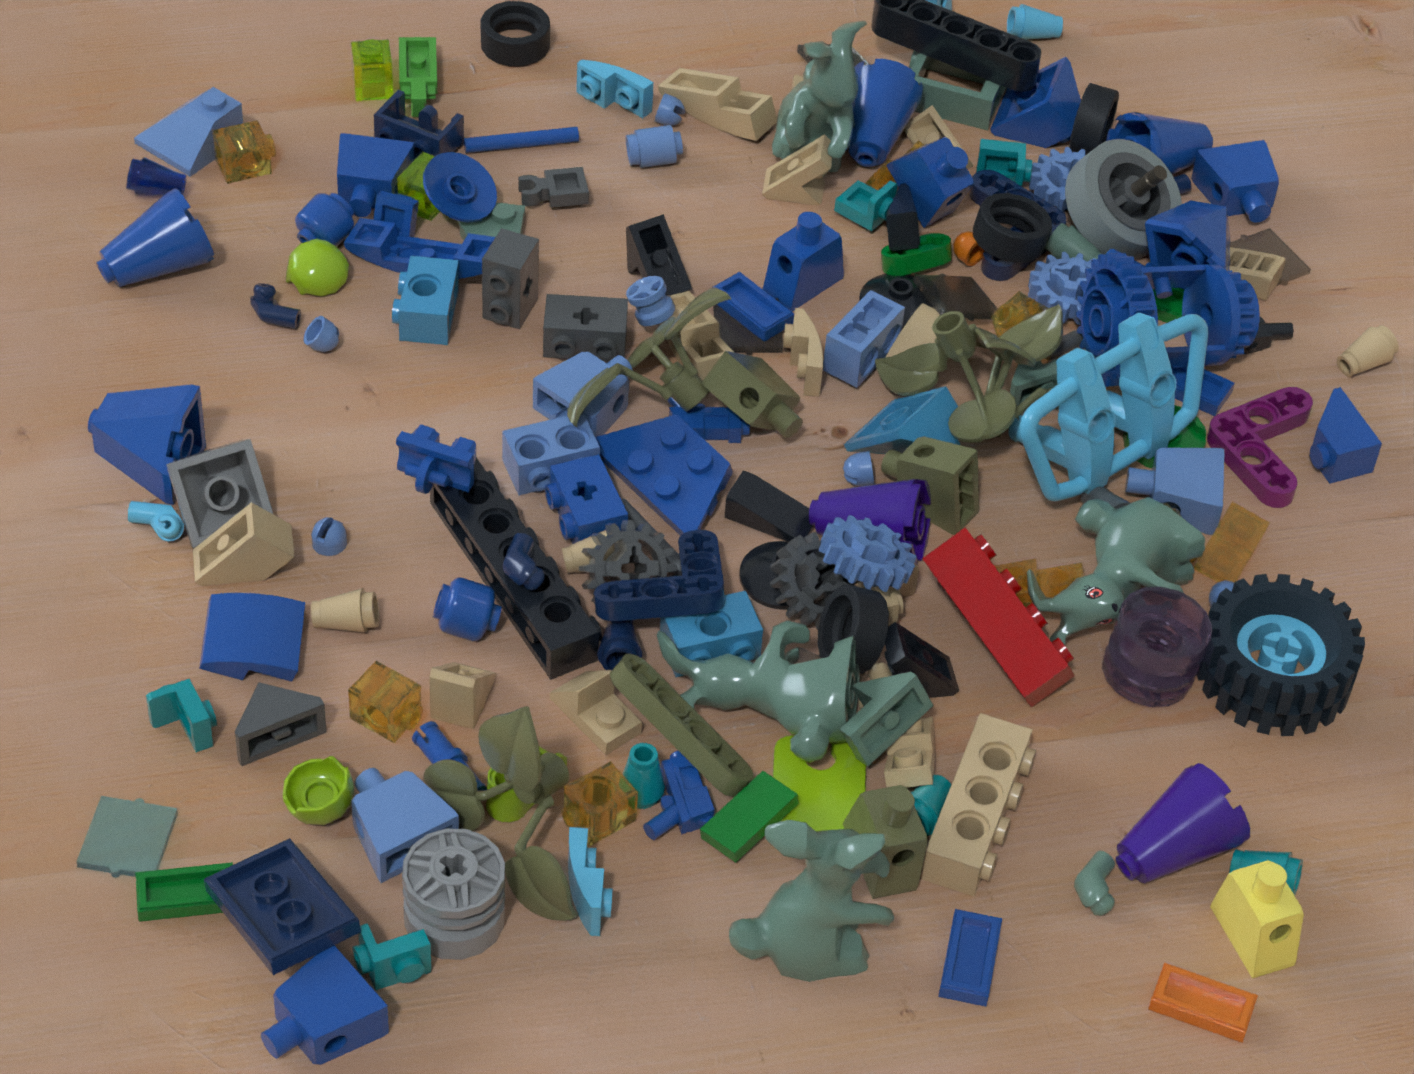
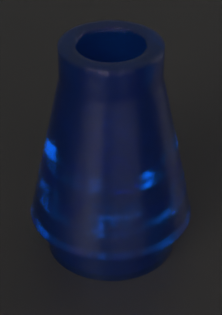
(153, 179)

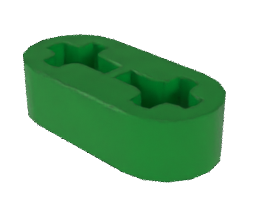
(933, 251)

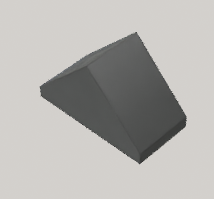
(277, 721)

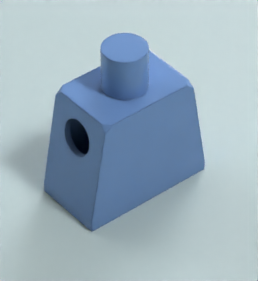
(559, 384)
(1186, 481)
(395, 816)

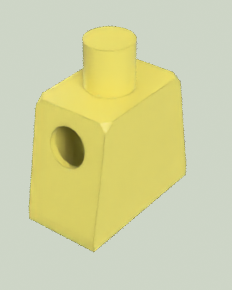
(1260, 917)

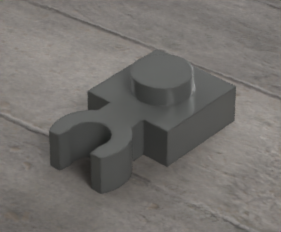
(559, 186)

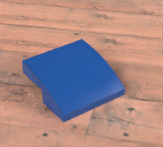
(253, 635)

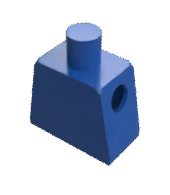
(369, 167)
(935, 178)
(1238, 178)
(804, 262)
(325, 1010)

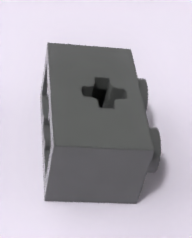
(510, 278)
(584, 325)

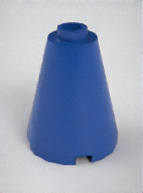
(882, 109)
(1168, 138)
(156, 244)

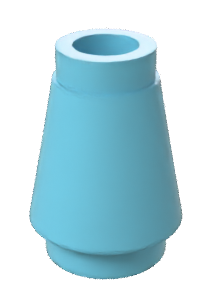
(1033, 23)

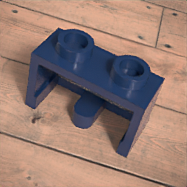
(393, 124)

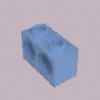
(862, 337)
(535, 447)

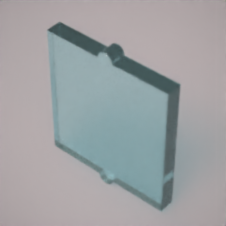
(126, 837)

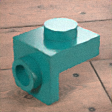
(1005, 158)
(865, 204)
(182, 703)
(394, 960)

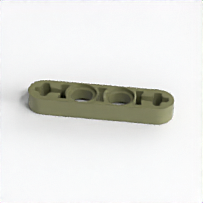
(681, 725)

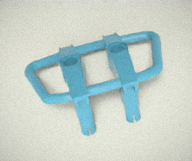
(1092, 412)

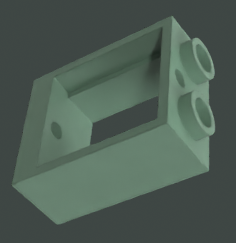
(955, 102)

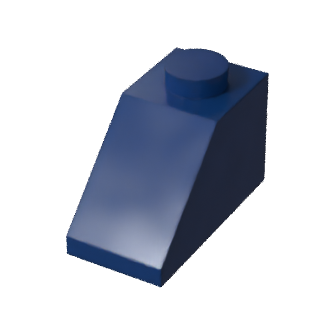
(1343, 441)

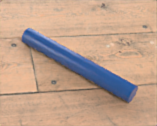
(521, 139)

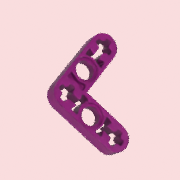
(1238, 430)

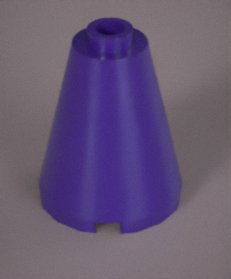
(891, 503)
(1183, 827)

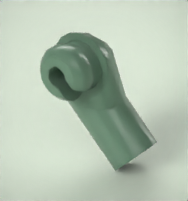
(1091, 884)

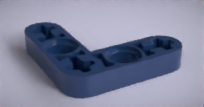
(990, 183)
(693, 593)

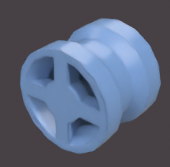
(650, 300)

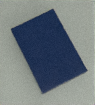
(282, 906)

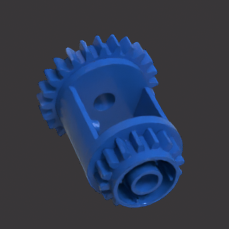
(1122, 289)

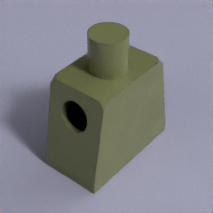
(754, 393)
(950, 475)
(893, 814)

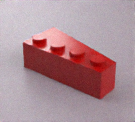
(999, 617)

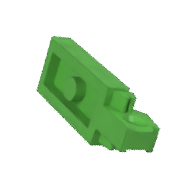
(418, 70)

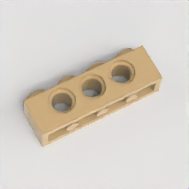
(977, 805)

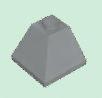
(216, 487)

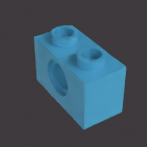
(427, 300)
(707, 636)

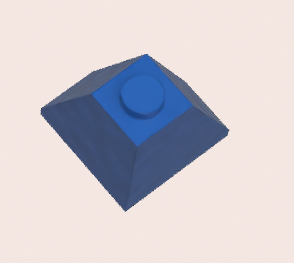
(1190, 235)
(148, 430)

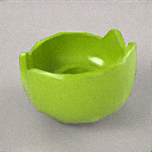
(317, 268)
(318, 791)

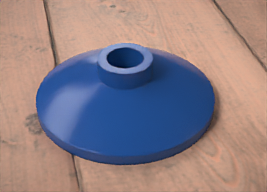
(459, 187)

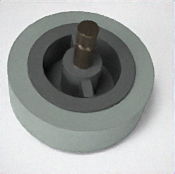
(1115, 194)

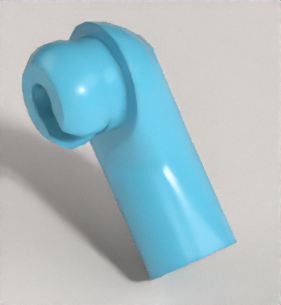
(160, 516)

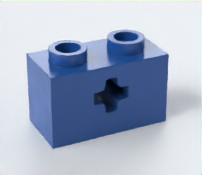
(584, 498)

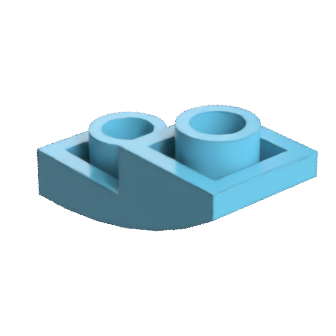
(610, 84)
(587, 882)

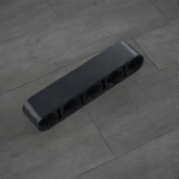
(958, 41)

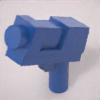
(712, 422)
(686, 802)

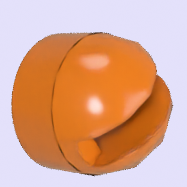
(967, 249)

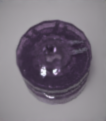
(1156, 646)

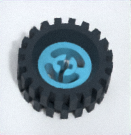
(1287, 627)

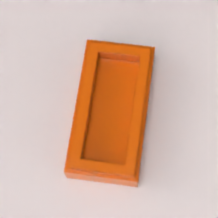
(1203, 1002)

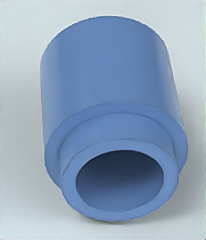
(654, 146)

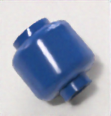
(325, 219)
(466, 609)

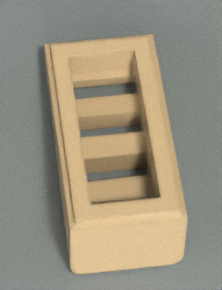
(1263, 272)

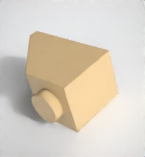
(244, 549)

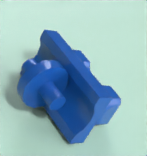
(436, 463)

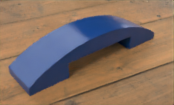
(381, 245)

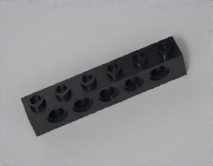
(545, 618)

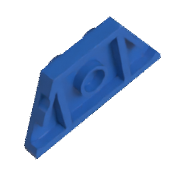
(668, 469)

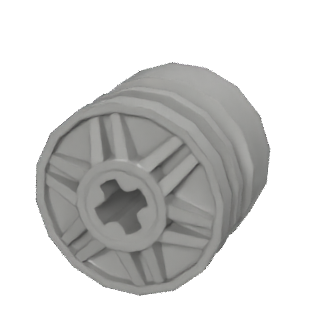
(455, 892)

